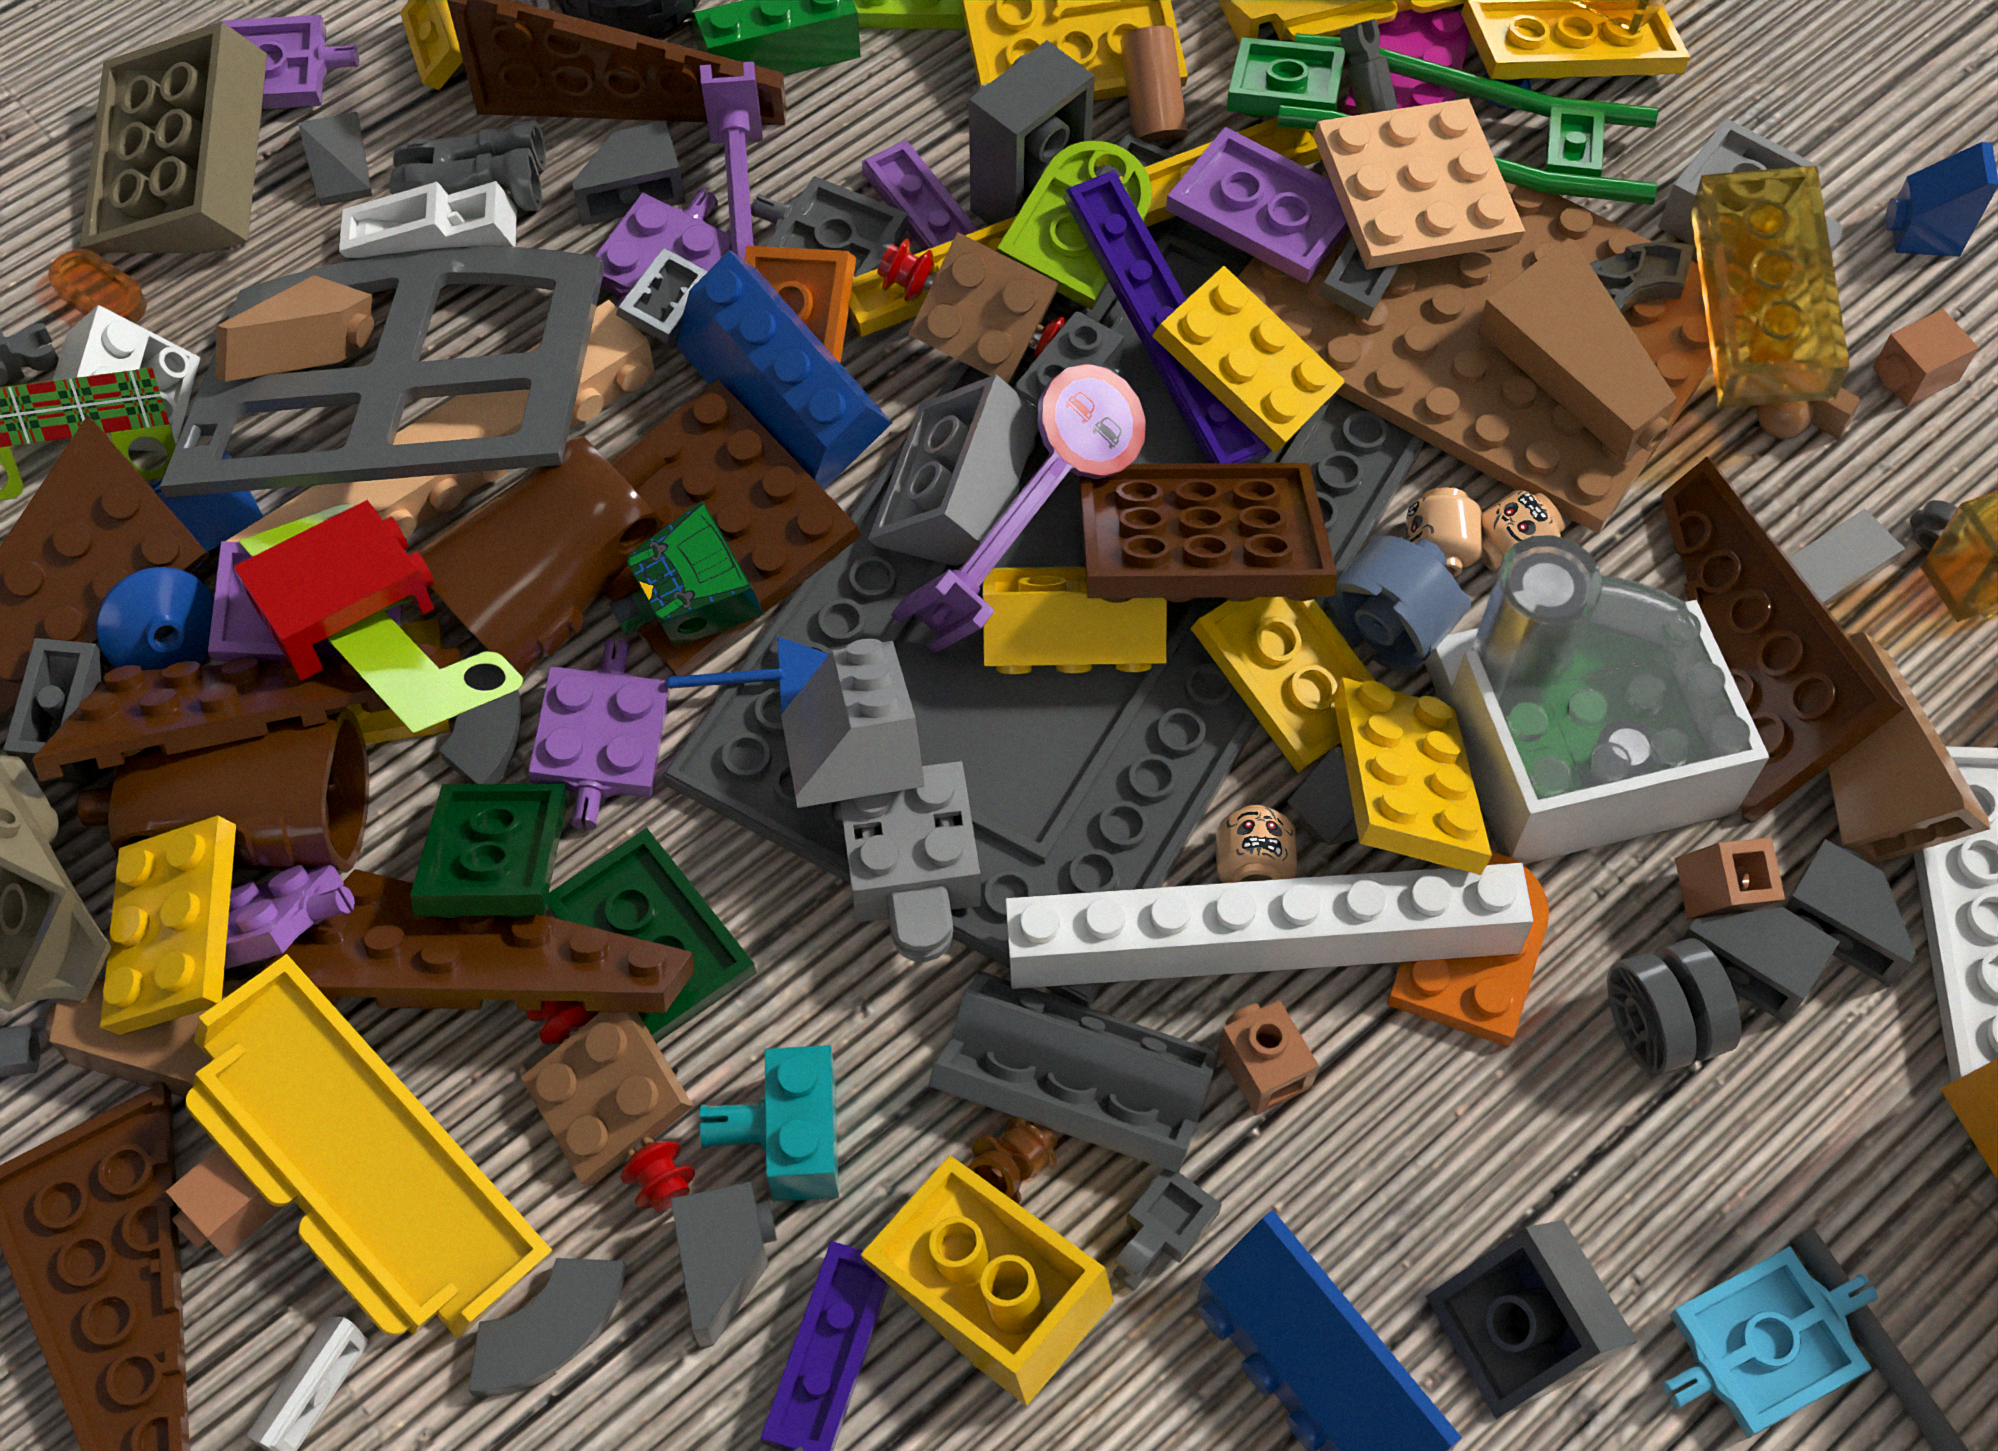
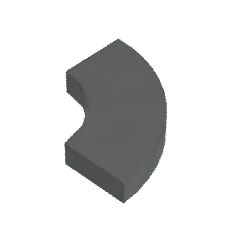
(1645, 272)
(487, 734)
(549, 1331)

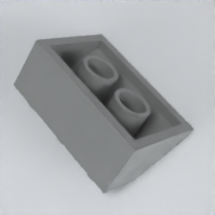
(956, 472)
(853, 728)

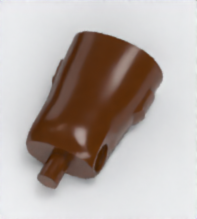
(545, 550)
(289, 792)

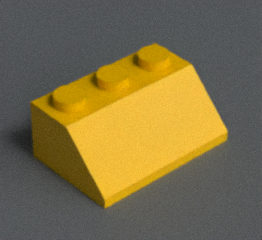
(1050, 621)

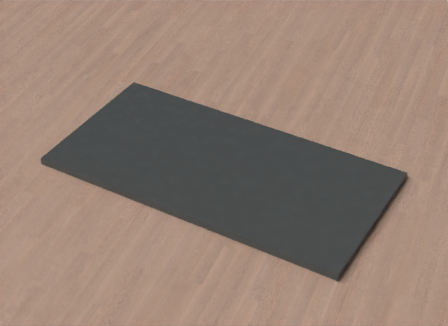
(1064, 772)

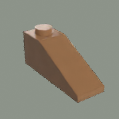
(295, 330)

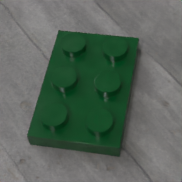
(490, 850)
(649, 898)

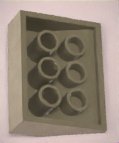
(176, 145)

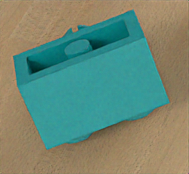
(791, 1123)

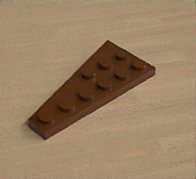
(569, 67)
(73, 544)
(1784, 648)
(204, 707)
(472, 959)
(103, 1272)

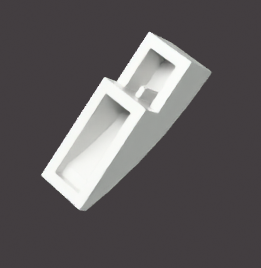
(429, 220)

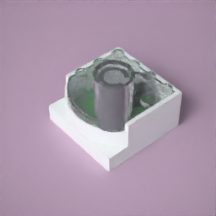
(1593, 707)

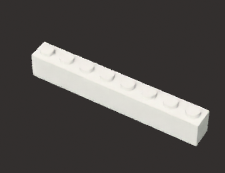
(1267, 925)

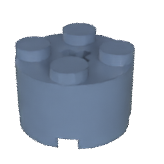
(1398, 601)

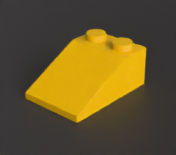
(991, 1278)

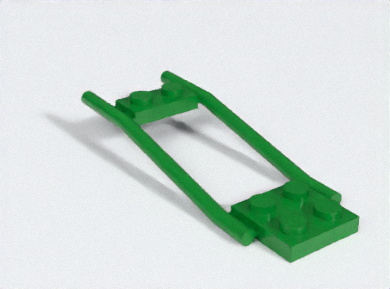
(1303, 84)

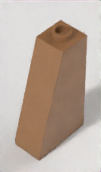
(1581, 350)
(1900, 782)
(141, 1056)

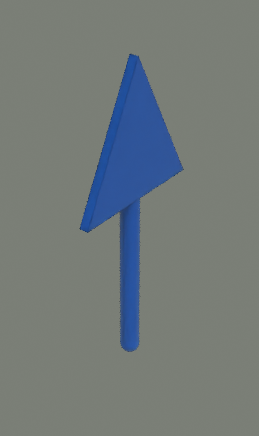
(796, 667)

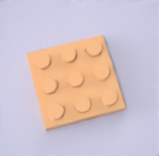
(1418, 183)

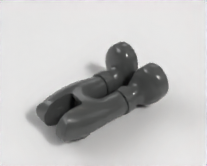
(474, 160)

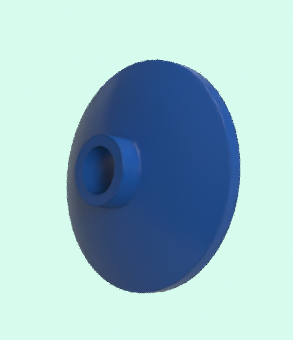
(147, 602)

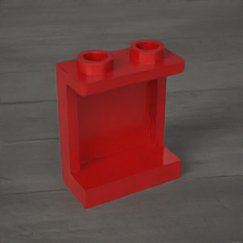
(332, 581)

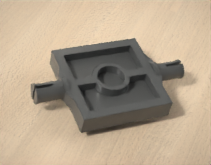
(834, 220)

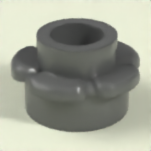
(1931, 522)

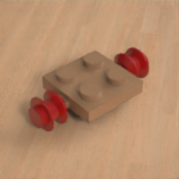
(976, 305)
(608, 1099)

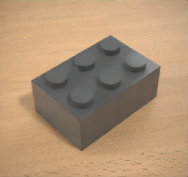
(1022, 126)

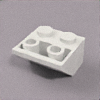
(113, 344)

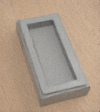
(1847, 556)

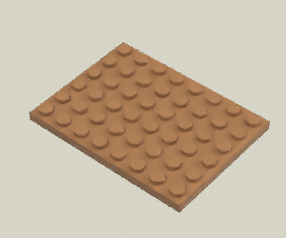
(1450, 386)

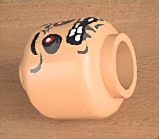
(1516, 519)
(1451, 523)
(1256, 846)

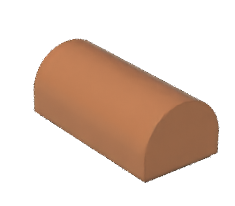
(1153, 84)

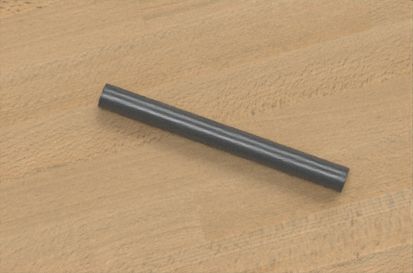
(1881, 1348)

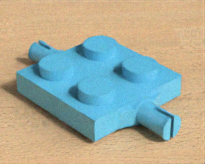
(1770, 1341)

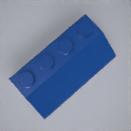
(777, 369)
(1315, 1350)

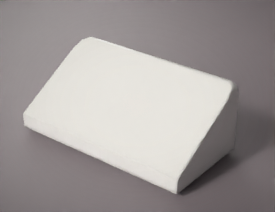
(309, 1386)

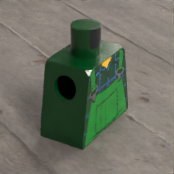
(687, 582)

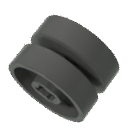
(1674, 1006)

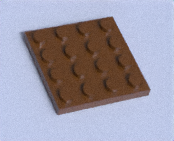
(757, 494)
(1205, 533)

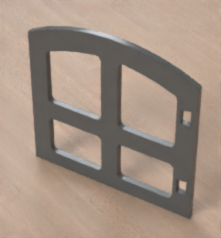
(397, 377)

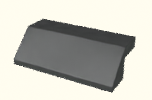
(1076, 1071)

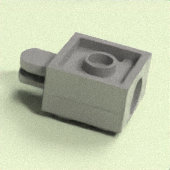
(1729, 151)
(914, 859)

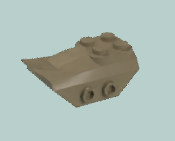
(45, 930)

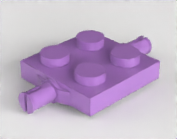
(294, 57)
(657, 225)
(599, 733)
(274, 913)

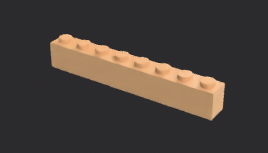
(614, 364)

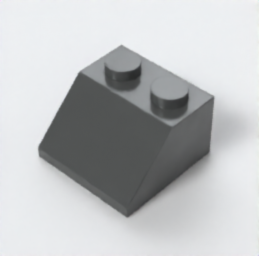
(1530, 1317)

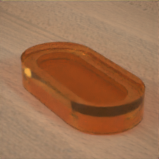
(89, 280)

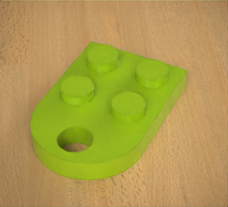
(1045, 231)

